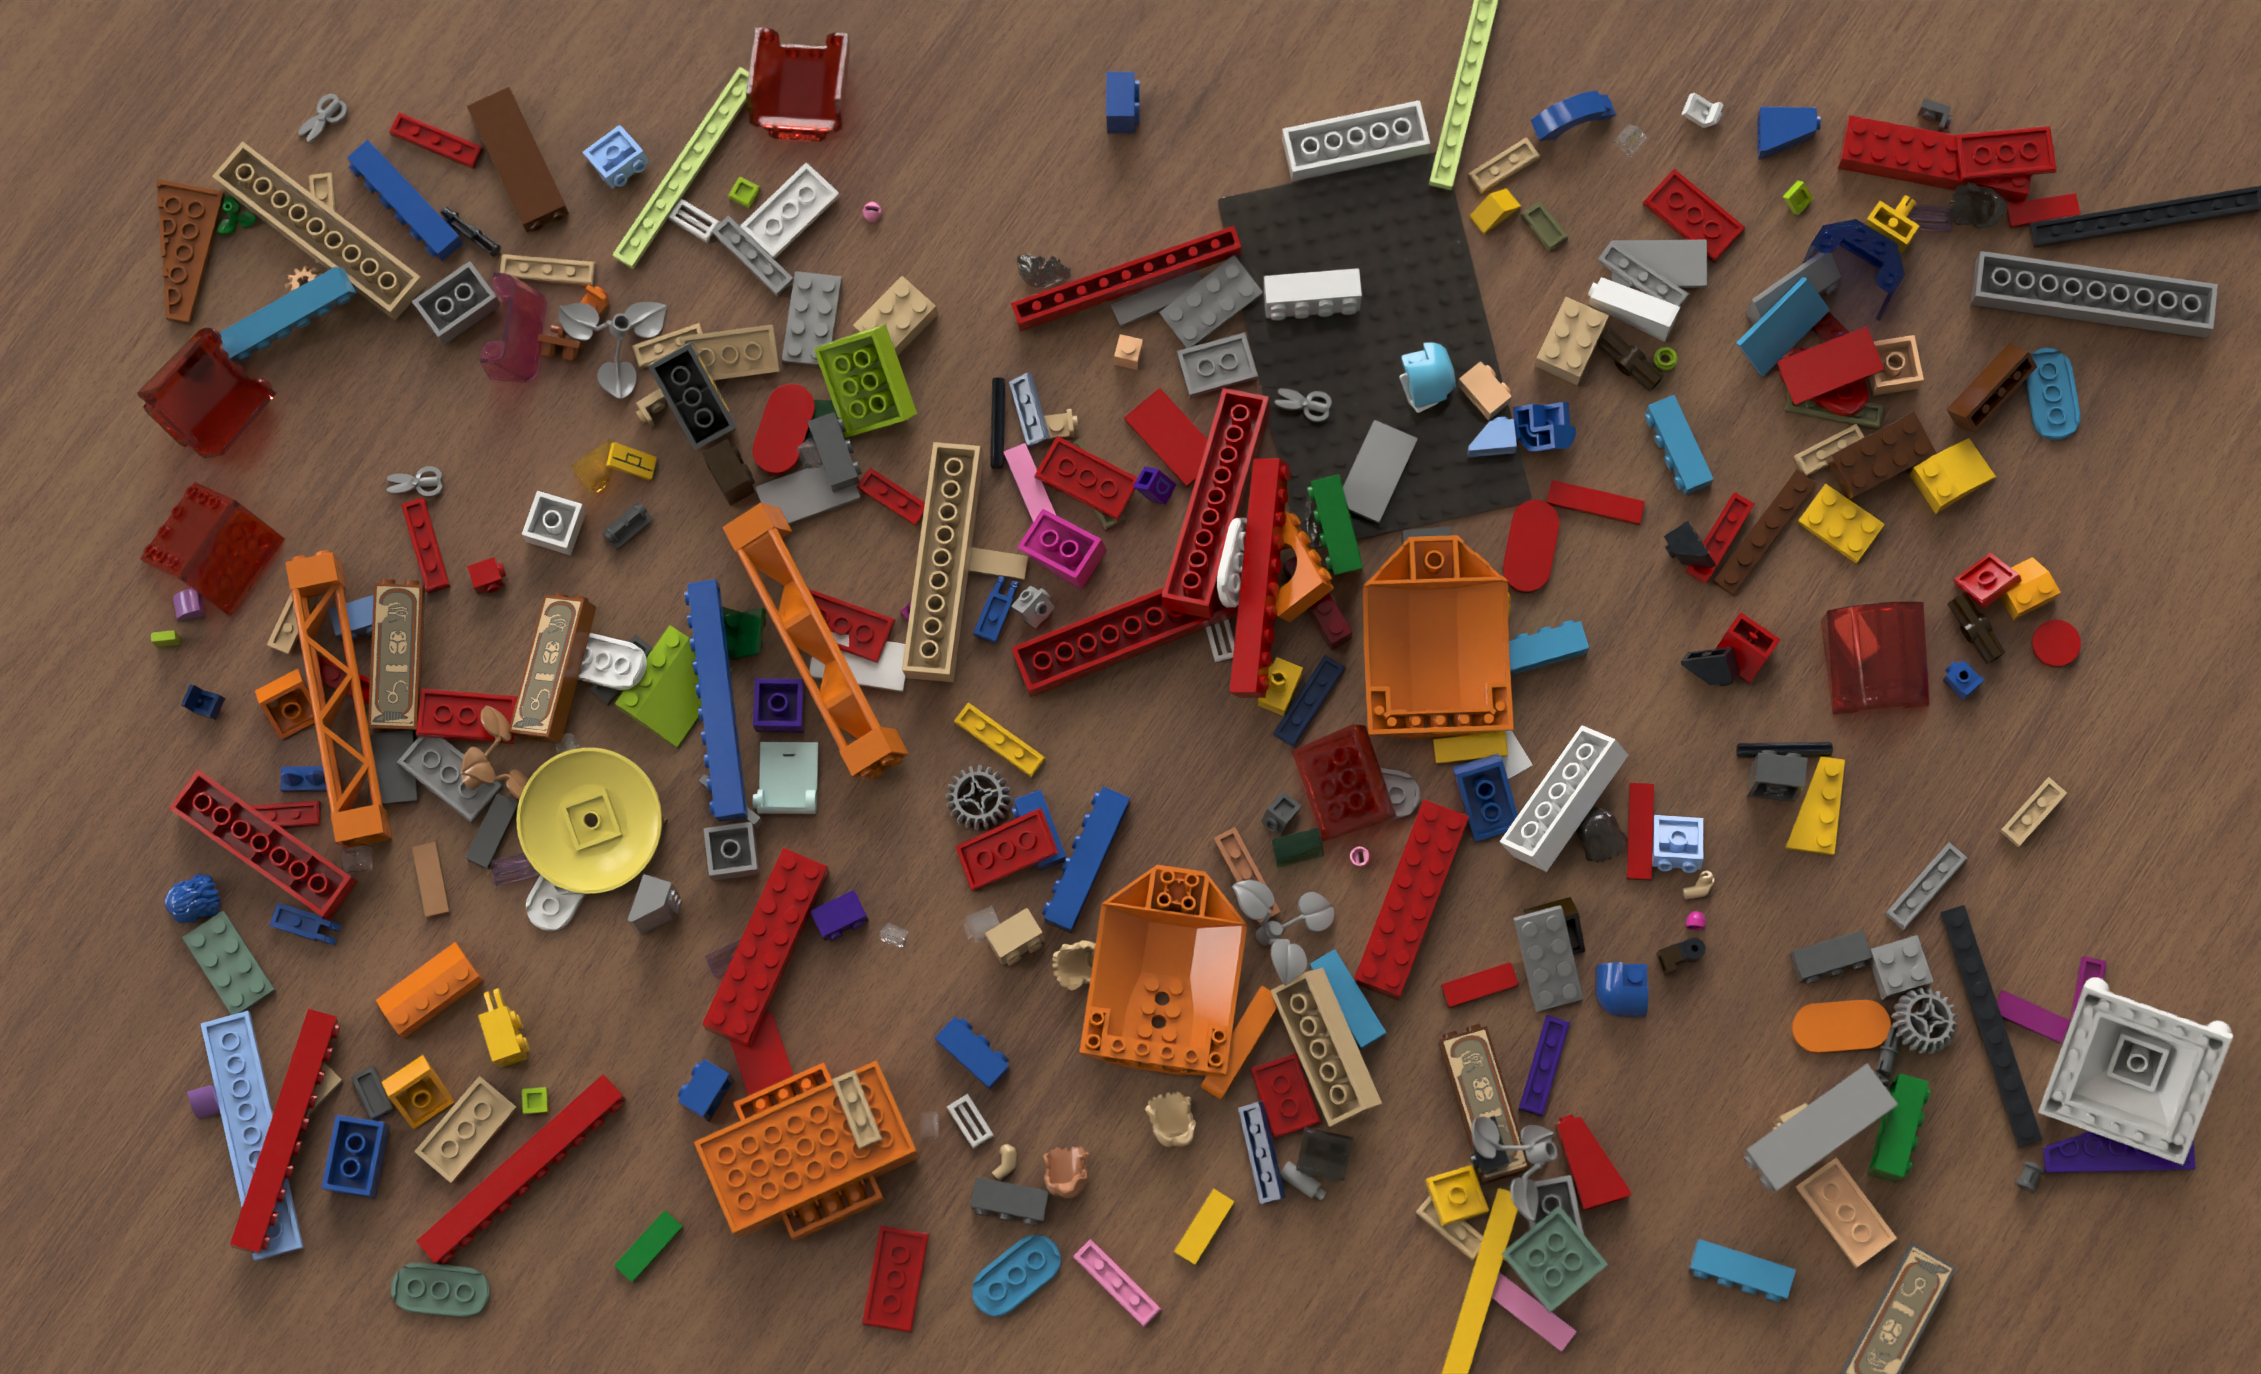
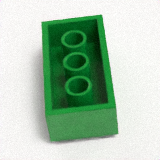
(1336, 523)
(1898, 1128)

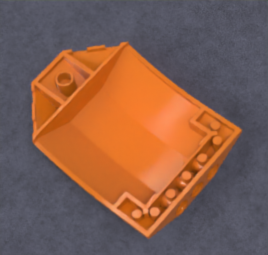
(1436, 643)

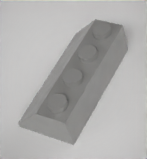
(1820, 272)

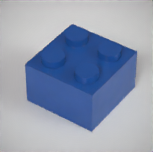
(1122, 102)
(705, 1090)

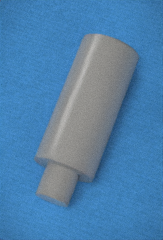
(1305, 1184)

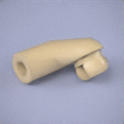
(1701, 888)

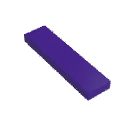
(1544, 1065)

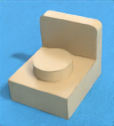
(651, 403)
(1061, 425)

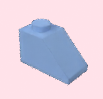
(1495, 439)

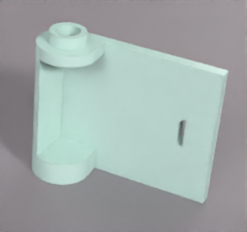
(787, 778)

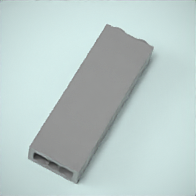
(1819, 1129)

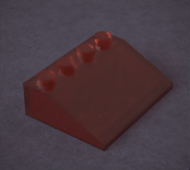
(1343, 782)

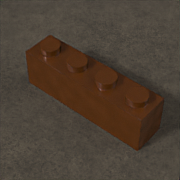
(1991, 388)

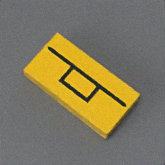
(631, 461)

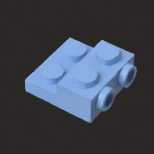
(616, 157)
(1677, 843)

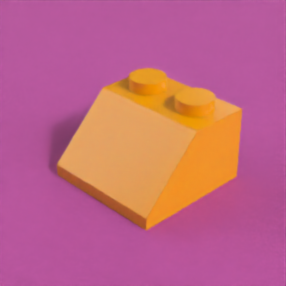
(2032, 592)
(417, 1092)

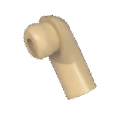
(1009, 1162)

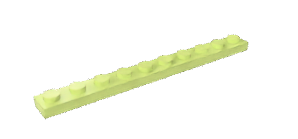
(1463, 93)
(683, 171)

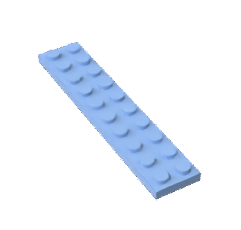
(247, 1115)

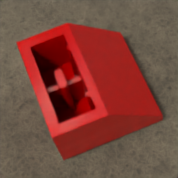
(1751, 645)

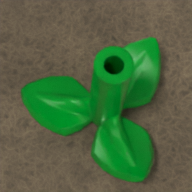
(232, 208)

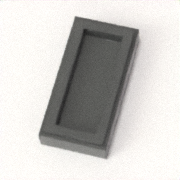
(372, 1093)

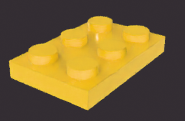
(1841, 523)

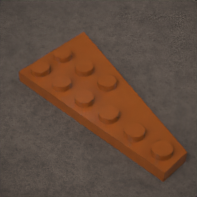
(186, 237)

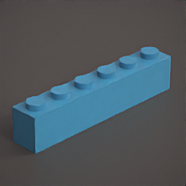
(287, 313)

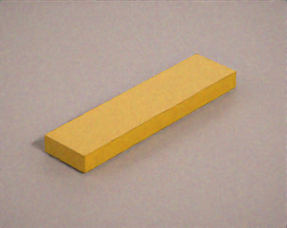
(999, 740)

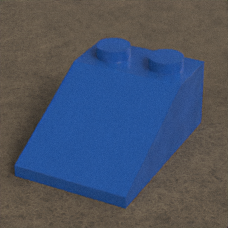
(1486, 796)

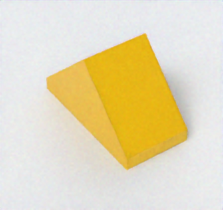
(1494, 209)

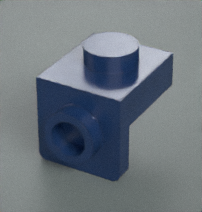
(202, 702)

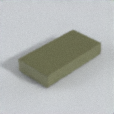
(1544, 226)

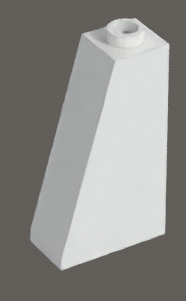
(1634, 308)

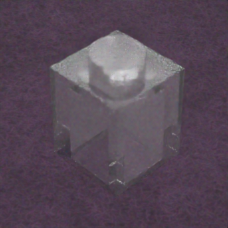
(980, 923)

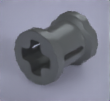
(2029, 1176)

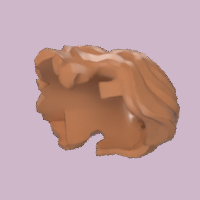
(1066, 1171)

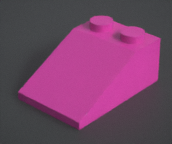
(1063, 548)

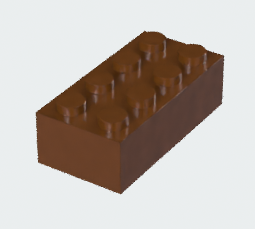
(1880, 455)

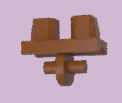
(549, 344)

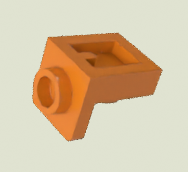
(596, 298)

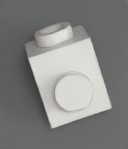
(1702, 111)

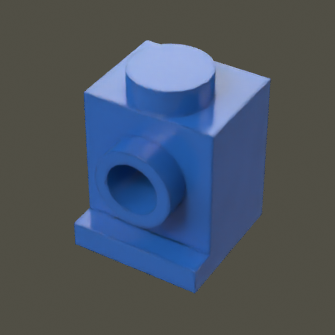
(1961, 687)

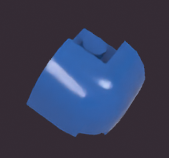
(1544, 426)
(1622, 989)

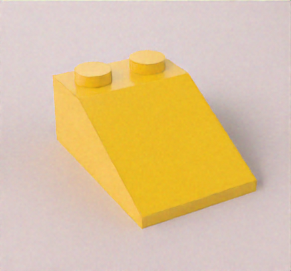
(1951, 475)

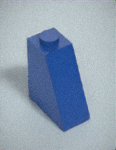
(1784, 128)

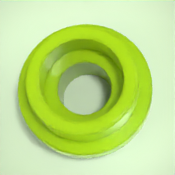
(1667, 352)

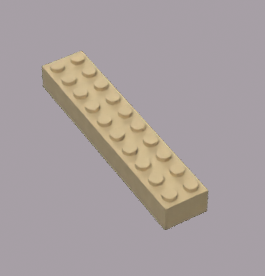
(318, 230)
(943, 562)

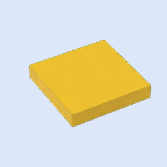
(1457, 1195)

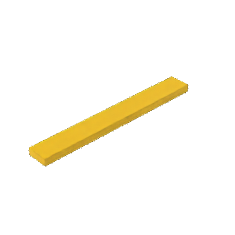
(1481, 1284)

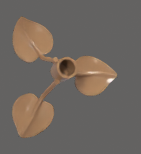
(475, 766)

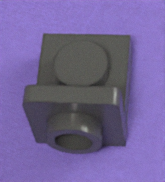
(1935, 111)
(1280, 813)

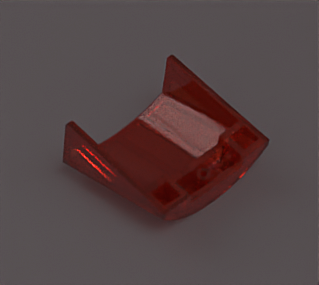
(1876, 656)

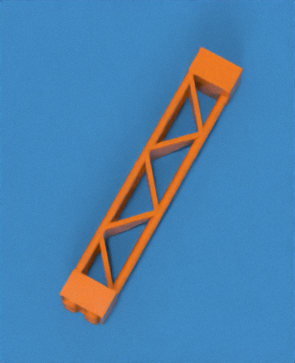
(312, 578)
(841, 702)

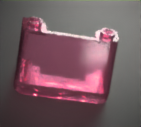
(519, 352)

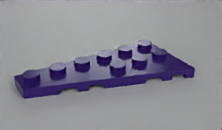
(2101, 1154)

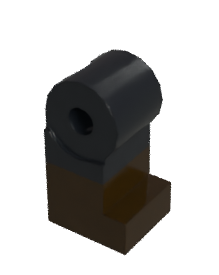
(1688, 950)

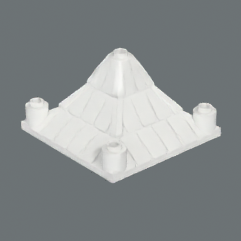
(2135, 1072)

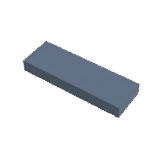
(1029, 410)

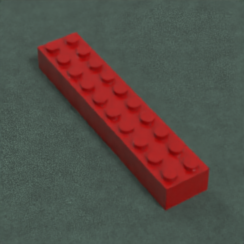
(1215, 501)
(1106, 640)

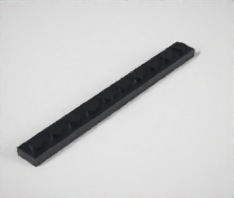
(2146, 216)
(1991, 1026)

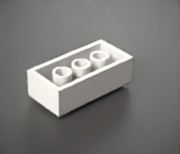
(1312, 294)

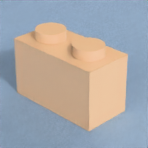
(1485, 390)

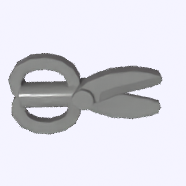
(318, 123)
(1297, 401)
(410, 482)

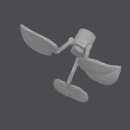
(645, 319)
(1287, 958)
(1538, 1149)

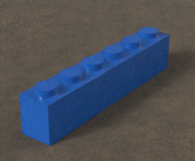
(406, 202)
(1087, 859)

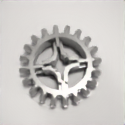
(967, 799)
(1918, 1029)

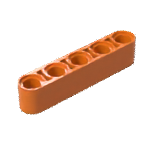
(1243, 1041)

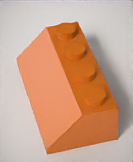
(429, 990)

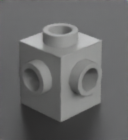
(1033, 606)

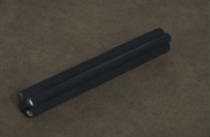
(997, 423)
(1802, 748)

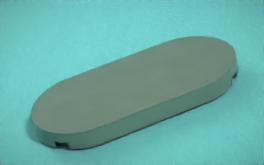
(440, 1290)

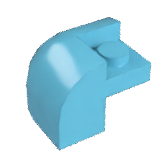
(1429, 374)

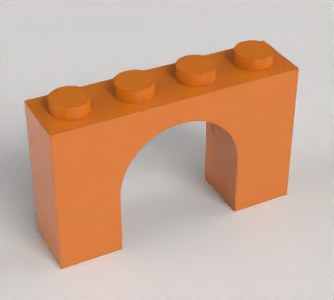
(1309, 580)

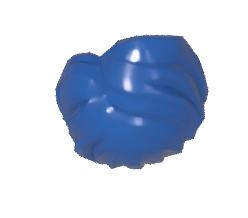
(193, 899)

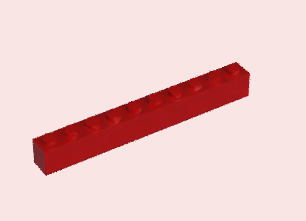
(1126, 278)
(1260, 578)
(284, 1132)
(520, 1170)

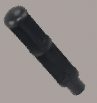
(471, 232)

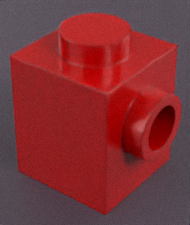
(487, 575)

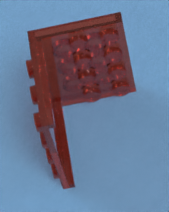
(213, 546)

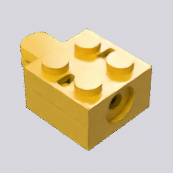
(502, 1032)

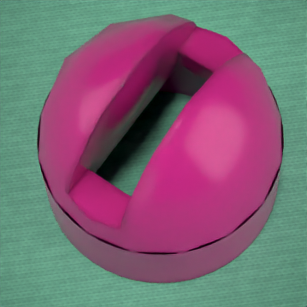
(1696, 921)

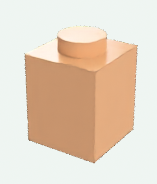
(1128, 352)

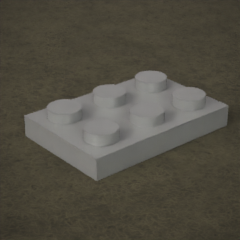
(1217, 365)

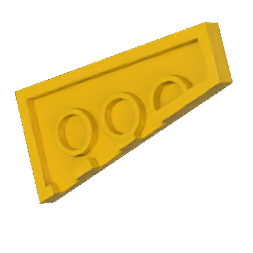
(1819, 814)

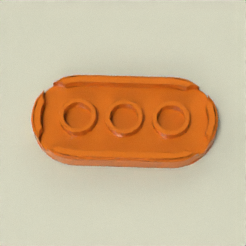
(1841, 1026)

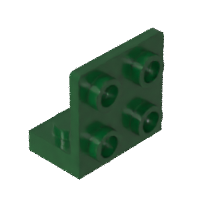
(744, 632)

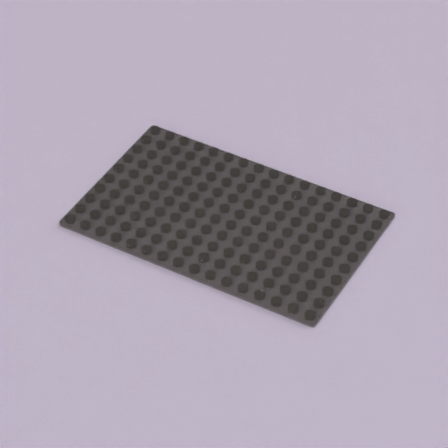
(1413, 292)

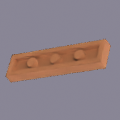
(1240, 861)

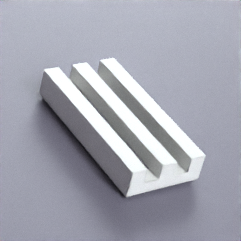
(705, 237)
(1217, 658)
(981, 1139)

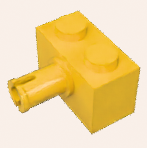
(1894, 223)
(1283, 683)

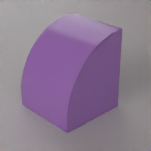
(188, 605)
(204, 1102)

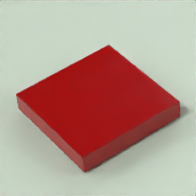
(1987, 580)

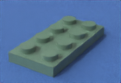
(229, 963)

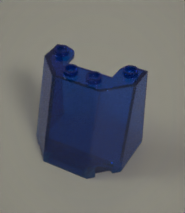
(1867, 245)

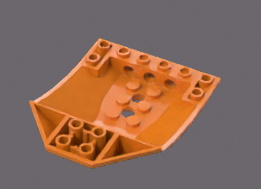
(1173, 938)

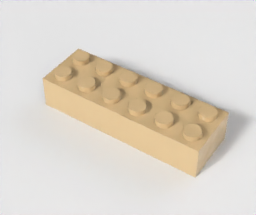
(1326, 1047)

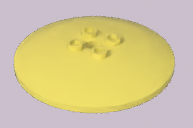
(555, 829)

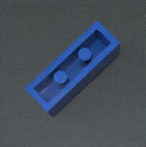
(1030, 803)
(973, 1052)

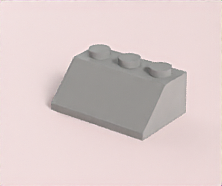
(653, 904)

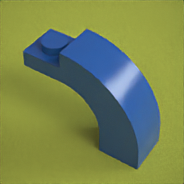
(1572, 112)

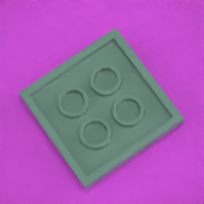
(1554, 1259)

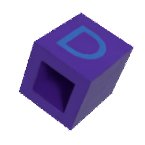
(1155, 485)

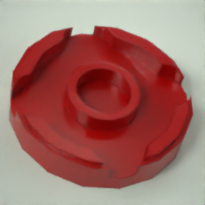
(2056, 643)

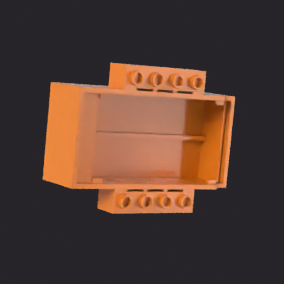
(799, 1156)

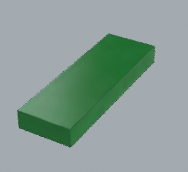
(648, 1246)

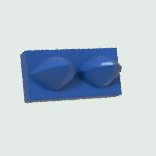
(303, 779)

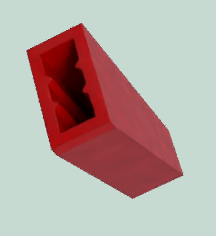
(1591, 1170)

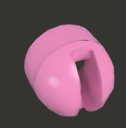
(870, 215)
(1355, 856)

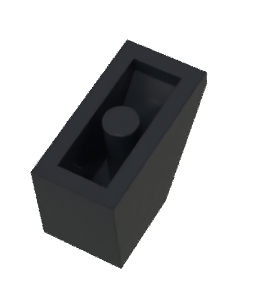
(1688, 547)
(1713, 665)
(1485, 1164)

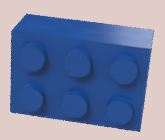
(355, 1156)

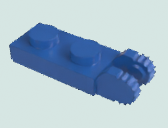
(995, 612)
(302, 923)

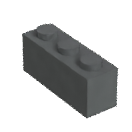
(835, 451)
(1831, 957)
(1009, 1201)

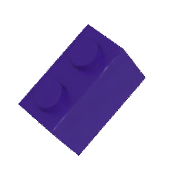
(839, 916)

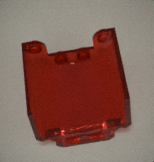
(797, 88)
(204, 396)

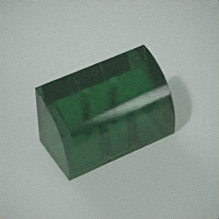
(1297, 847)

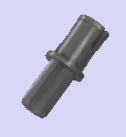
(1888, 1052)

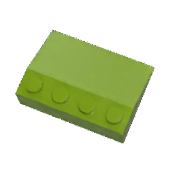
(865, 381)
(666, 694)

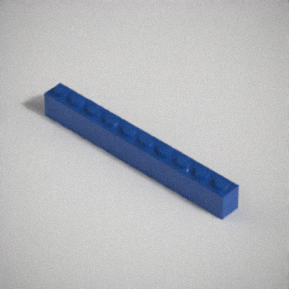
(717, 700)

